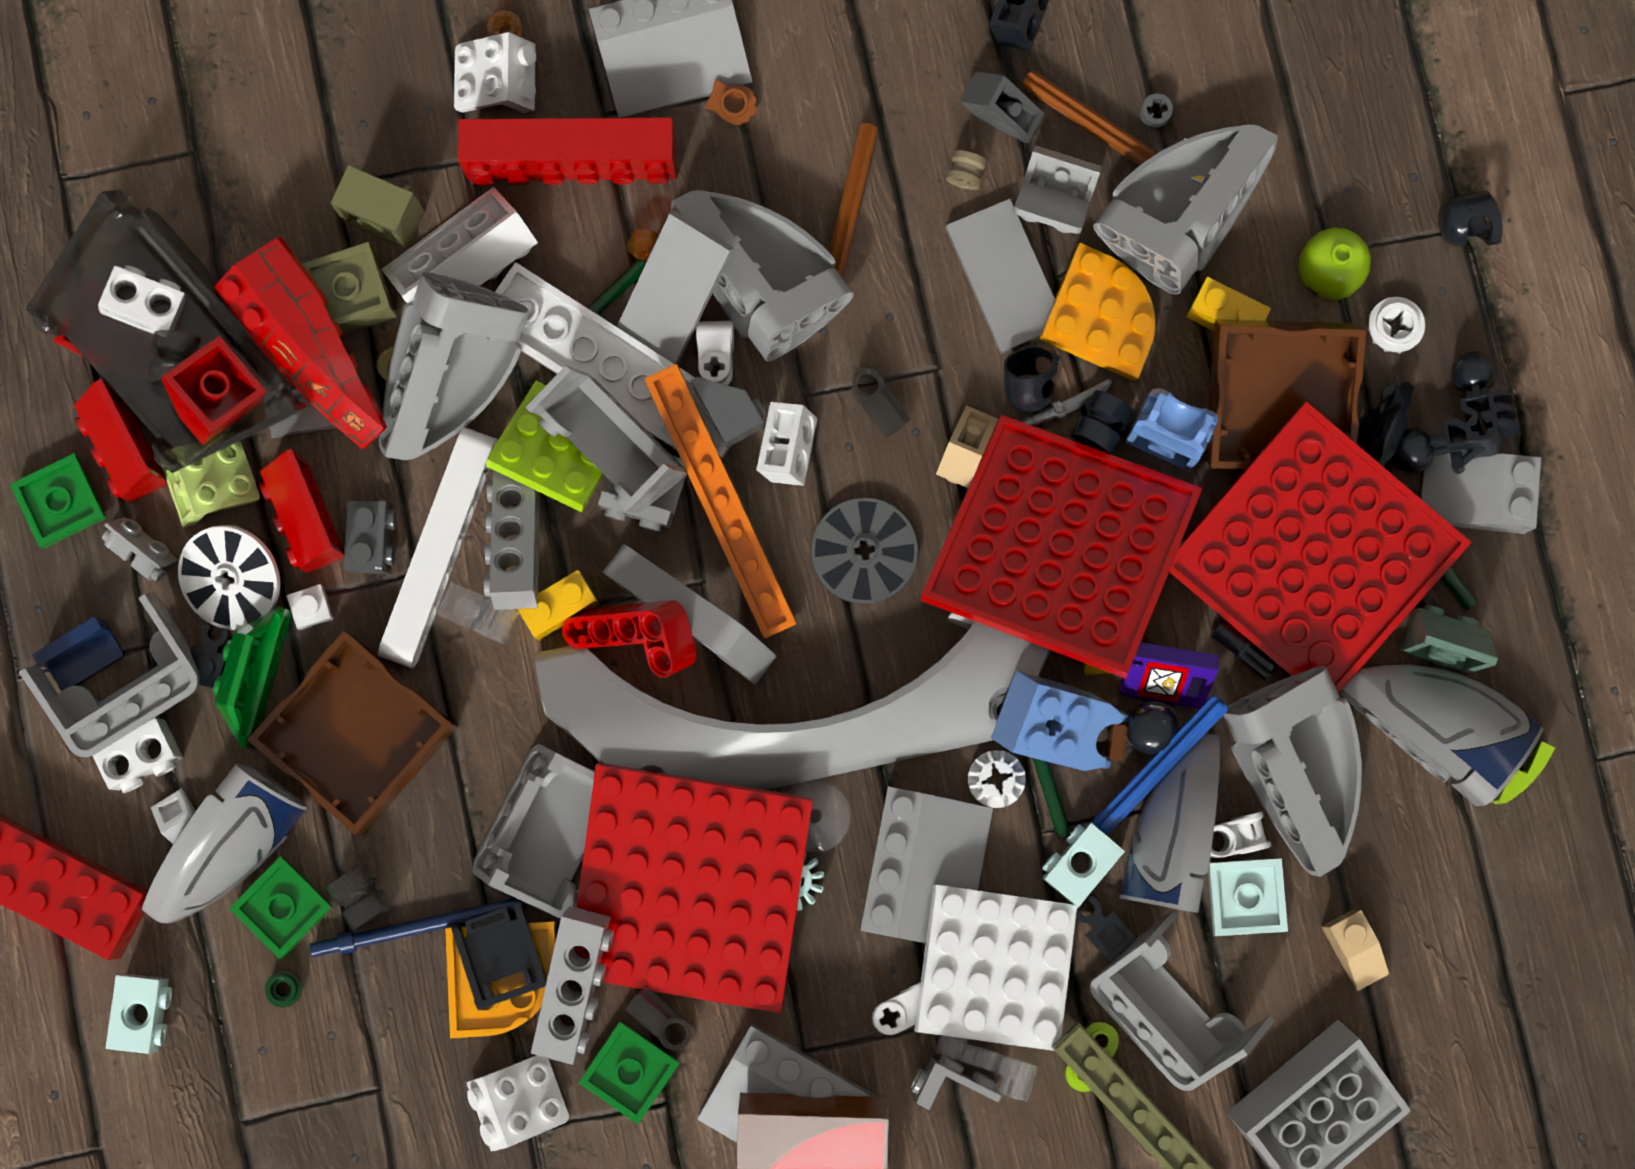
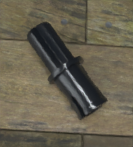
(1244, 649)

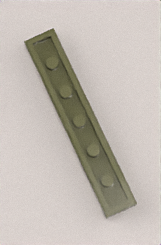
(1127, 1101)

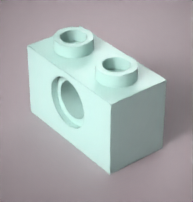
(1102, 856)
(124, 1030)

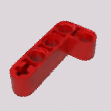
(656, 625)

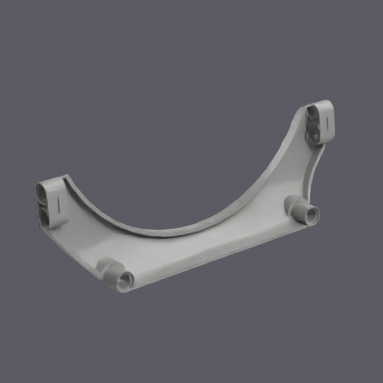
(937, 712)

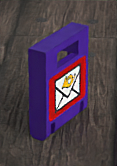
(1170, 675)

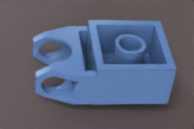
(1171, 429)
(1054, 722)

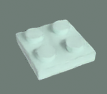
(1247, 897)

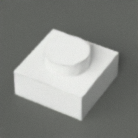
(310, 607)

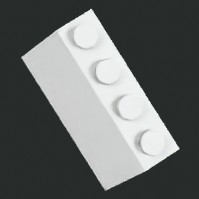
(466, 247)

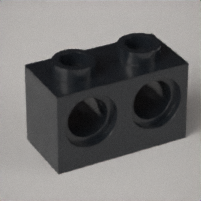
(1017, 22)

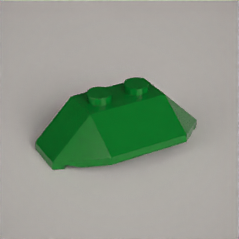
(250, 673)

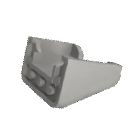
(539, 832)

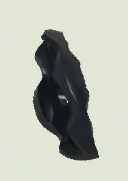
(1383, 427)

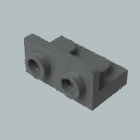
(369, 537)

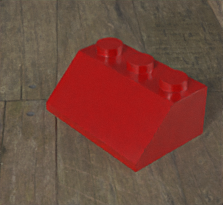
(118, 443)
(300, 512)

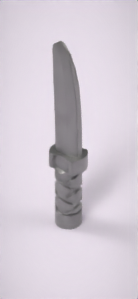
(1060, 409)

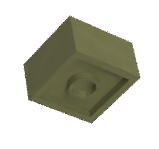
(378, 206)
(353, 287)

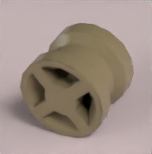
(966, 170)

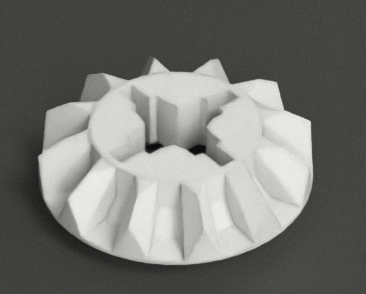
(1411, 319)
(988, 794)

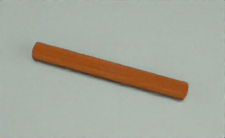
(1087, 118)
(852, 195)

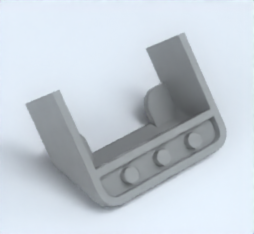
(608, 436)
(94, 725)
(1165, 1018)

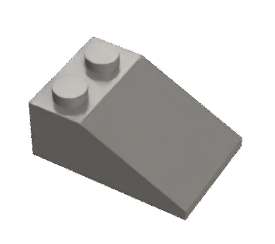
(1489, 495)

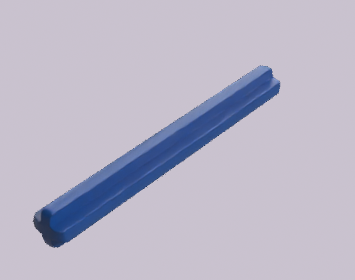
(1160, 764)

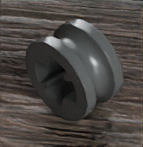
(1164, 102)

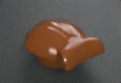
(732, 102)

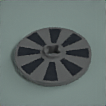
(881, 528)

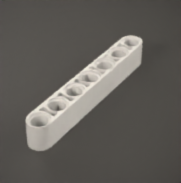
(437, 549)

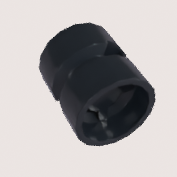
(1104, 420)

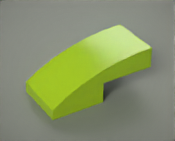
(1527, 774)

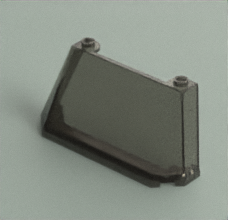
(68, 306)

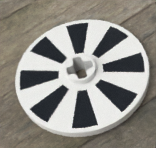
(246, 559)

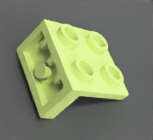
(212, 485)

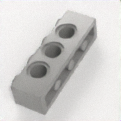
(518, 587)
(552, 1036)

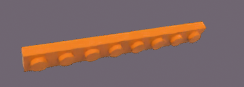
(720, 501)

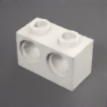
(138, 309)
(787, 443)
(135, 749)

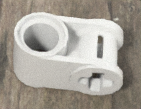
(714, 348)
(1241, 835)
(906, 1007)

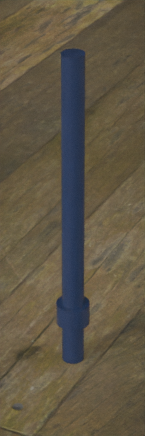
(349, 941)

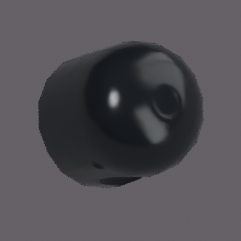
(1463, 218)
(1032, 392)
(1152, 727)

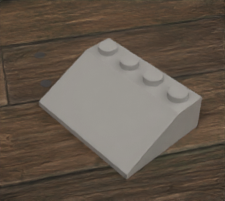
(668, 51)
(921, 845)
(770, 1066)
(1320, 1105)

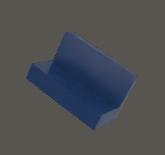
(80, 653)

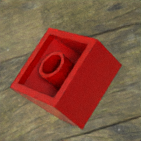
(212, 390)

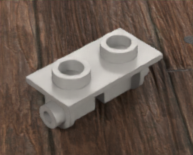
(126, 537)

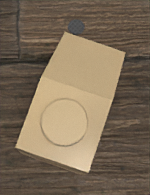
(967, 446)
(1356, 948)

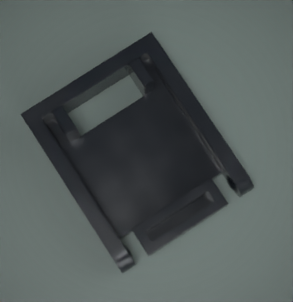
(497, 950)

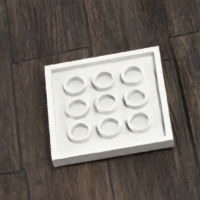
(995, 967)

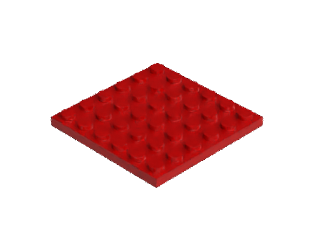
(1062, 546)
(1316, 550)
(695, 884)

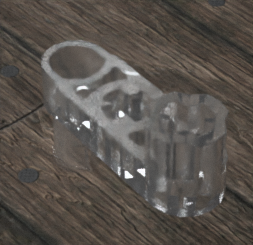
(1016, 1074)

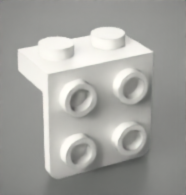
(495, 73)
(517, 1102)

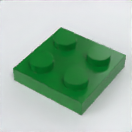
(58, 501)
(281, 907)
(629, 1072)

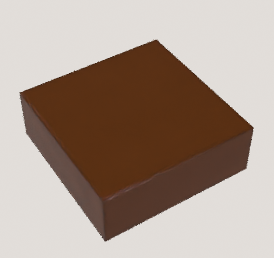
(1116, 742)

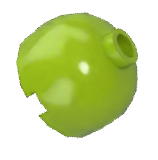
(1334, 263)

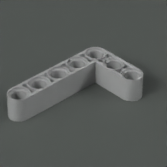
(707, 622)

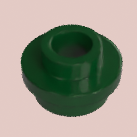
(272, 989)

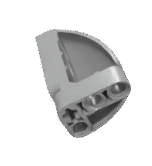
(778, 278)

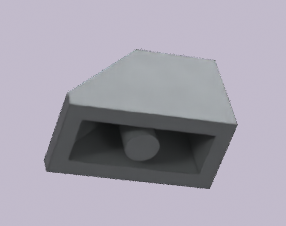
(1002, 105)
(730, 410)

